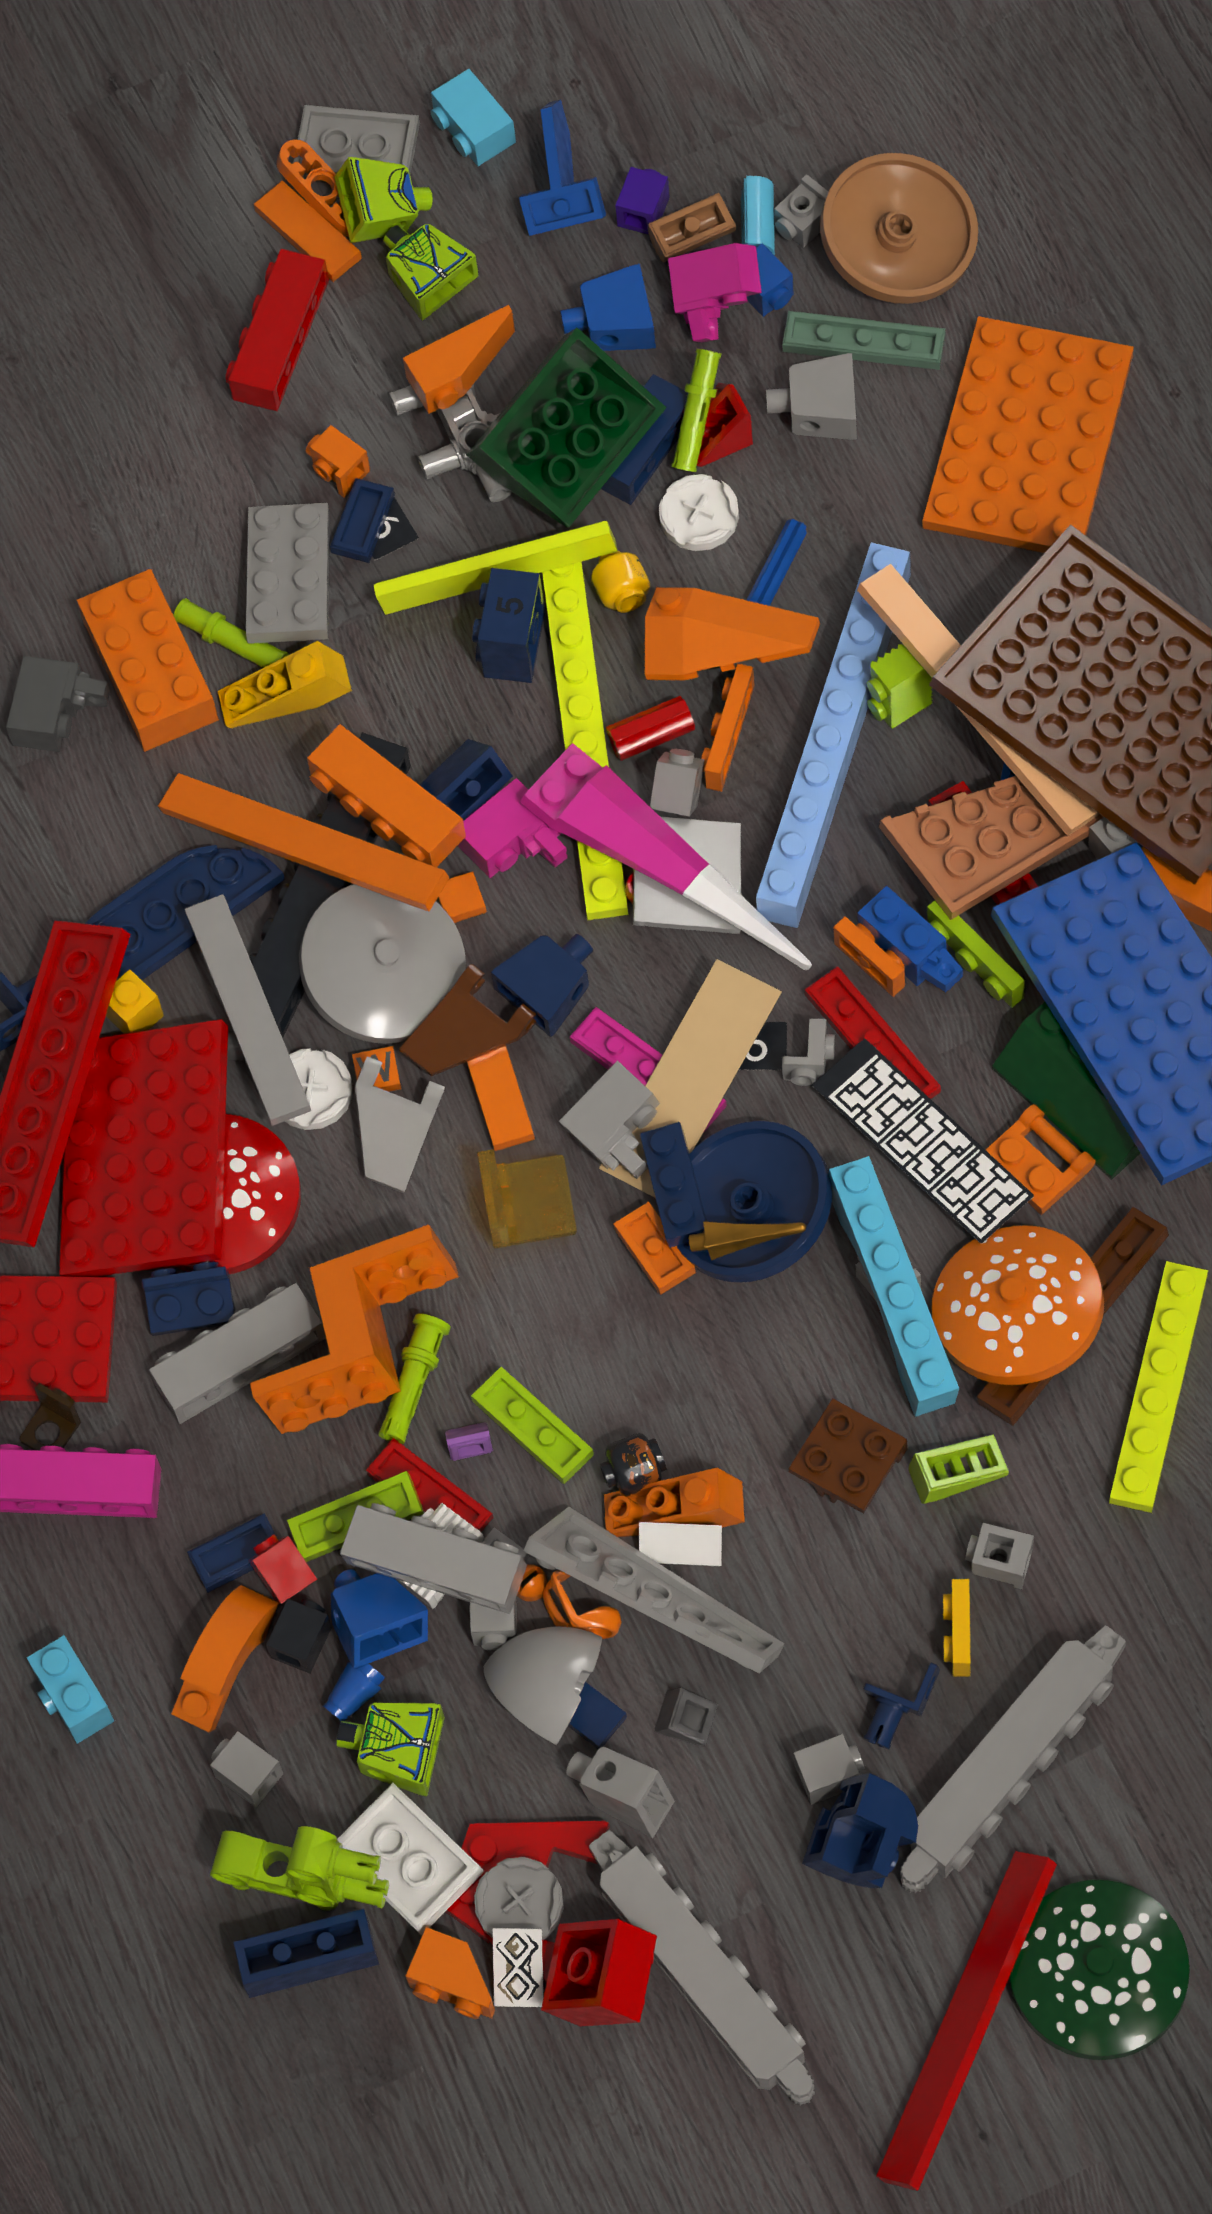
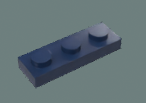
(674, 1183)

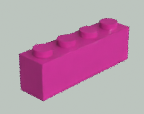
(79, 1482)

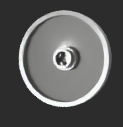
(378, 963)

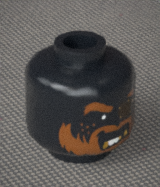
(632, 1463)

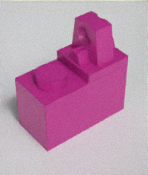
(712, 282)
(505, 830)

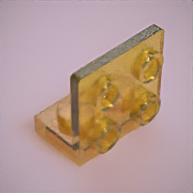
(526, 1199)

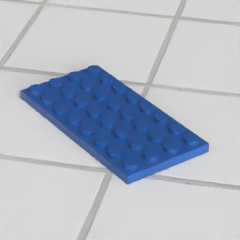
(1129, 996)

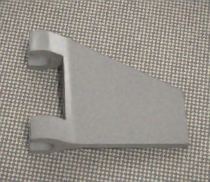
(391, 1127)

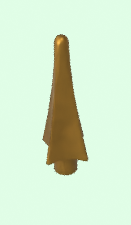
(727, 1237)

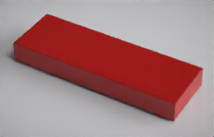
(429, 1484)

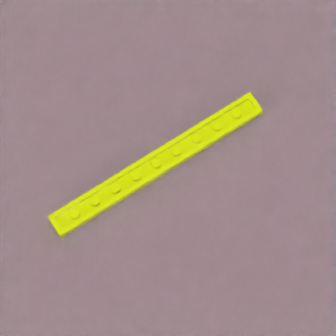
(582, 720)

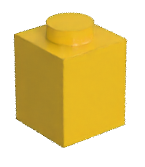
(133, 1005)

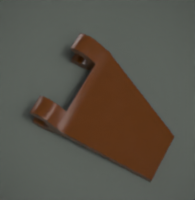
(463, 1028)

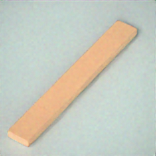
(932, 647)

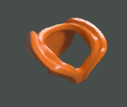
(601, 1621)

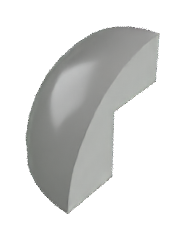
(542, 1676)

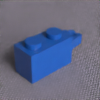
(911, 938)

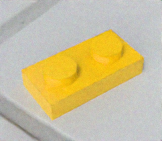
(957, 1608)

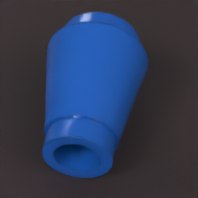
(353, 1690)

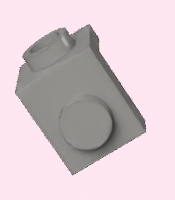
(809, 1069)

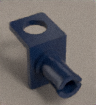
(16, 1001)
(892, 1708)

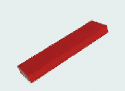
(857, 1020)

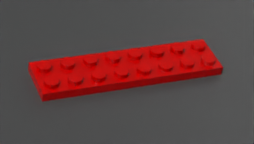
(52, 1068)

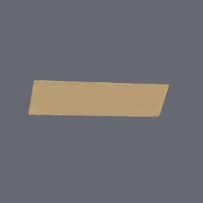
(704, 1057)

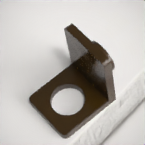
(57, 1409)

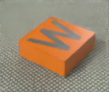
(388, 1074)

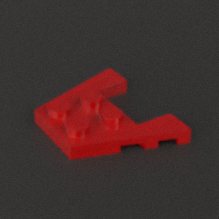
(534, 1840)

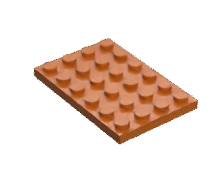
(1027, 435)

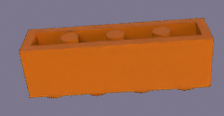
(385, 797)

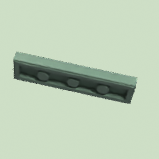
(864, 339)

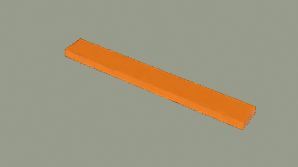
(304, 842)

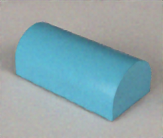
(757, 212)

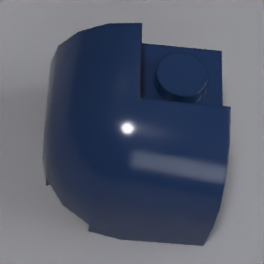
(862, 1832)

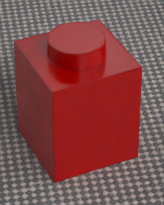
(281, 1567)

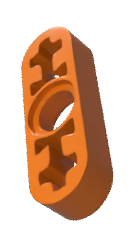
(294, 175)

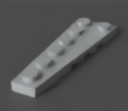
(624, 1573)

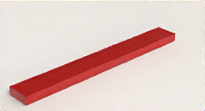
(966, 2021)

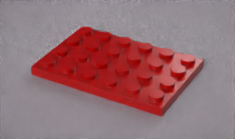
(147, 1153)

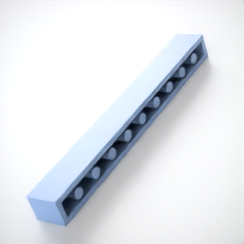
(827, 752)

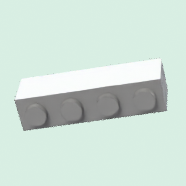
(237, 1352)
(434, 1558)

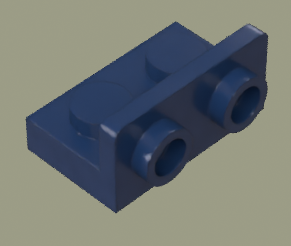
(188, 1298)

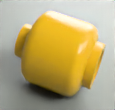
(621, 581)

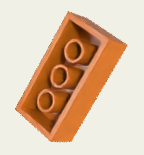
(147, 660)

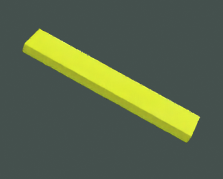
(470, 573)

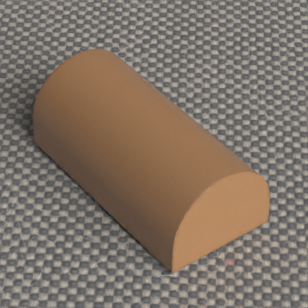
(691, 227)

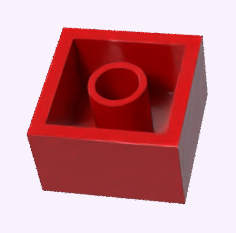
(599, 1972)

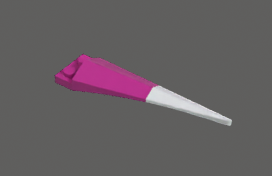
(607, 815)

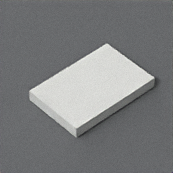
(416, 1857)

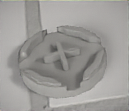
(519, 1896)

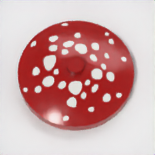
(258, 1195)

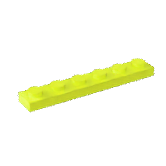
(1158, 1387)

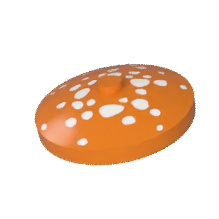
(1018, 1305)

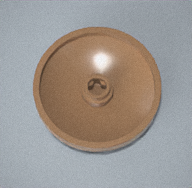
(899, 228)

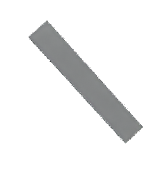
(247, 1010)

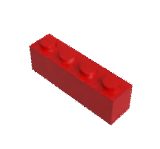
(277, 330)

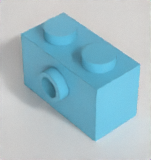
(69, 1690)

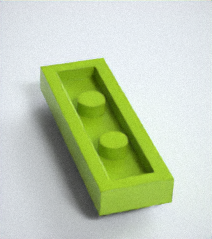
(977, 955)
(532, 1425)
(327, 1526)

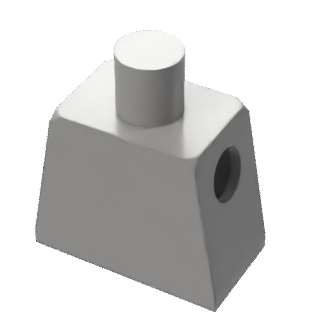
(819, 398)
(623, 1788)

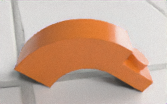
(219, 1655)

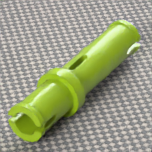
(696, 409)
(216, 629)

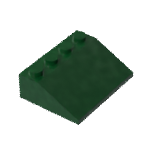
(567, 429)

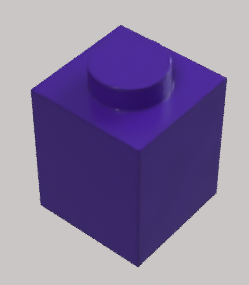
(642, 199)

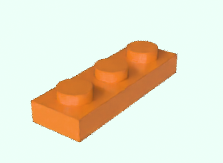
(727, 726)

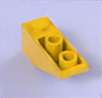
(286, 686)

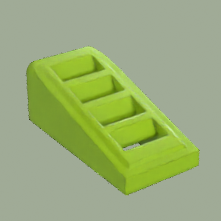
(945, 1486)

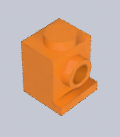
(338, 459)

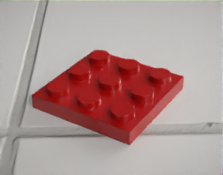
(56, 1336)

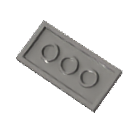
(287, 573)

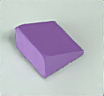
(468, 1441)

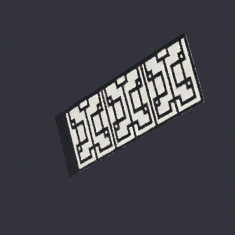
(923, 1140)

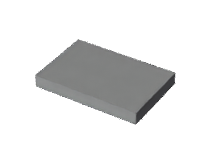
(358, 134)

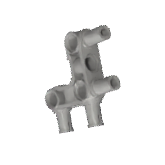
(464, 426)

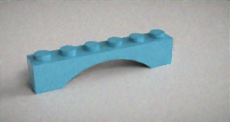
(909, 1325)

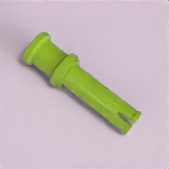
(418, 1361)

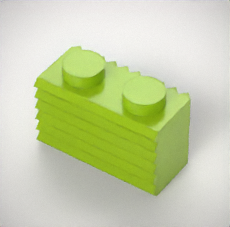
(898, 687)

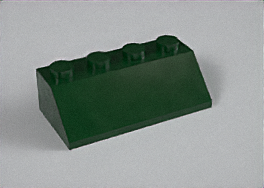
(1050, 1073)

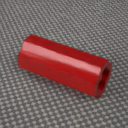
(650, 728)

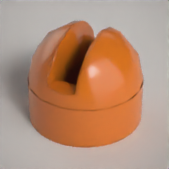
(534, 1588)

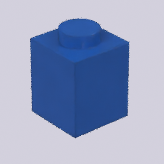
(775, 283)

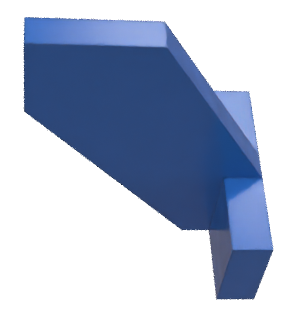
(565, 201)

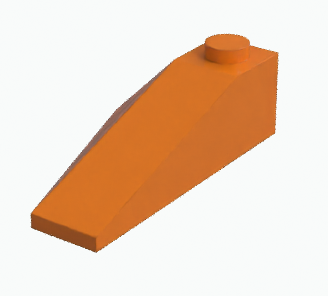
(706, 630)

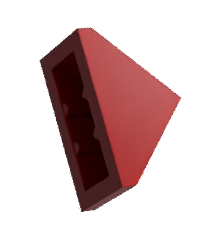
(726, 427)

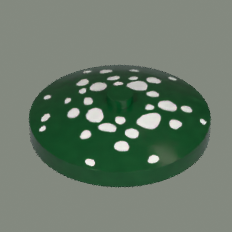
(1101, 1970)

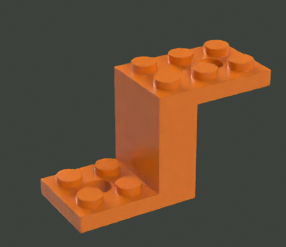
(360, 1355)

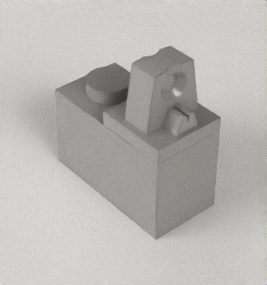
(609, 1115)

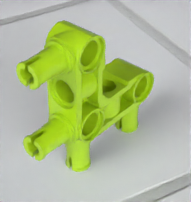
(316, 1870)

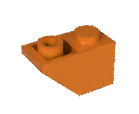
(448, 1972)

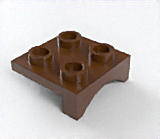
(848, 1456)

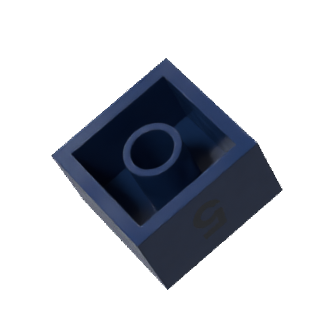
(509, 625)

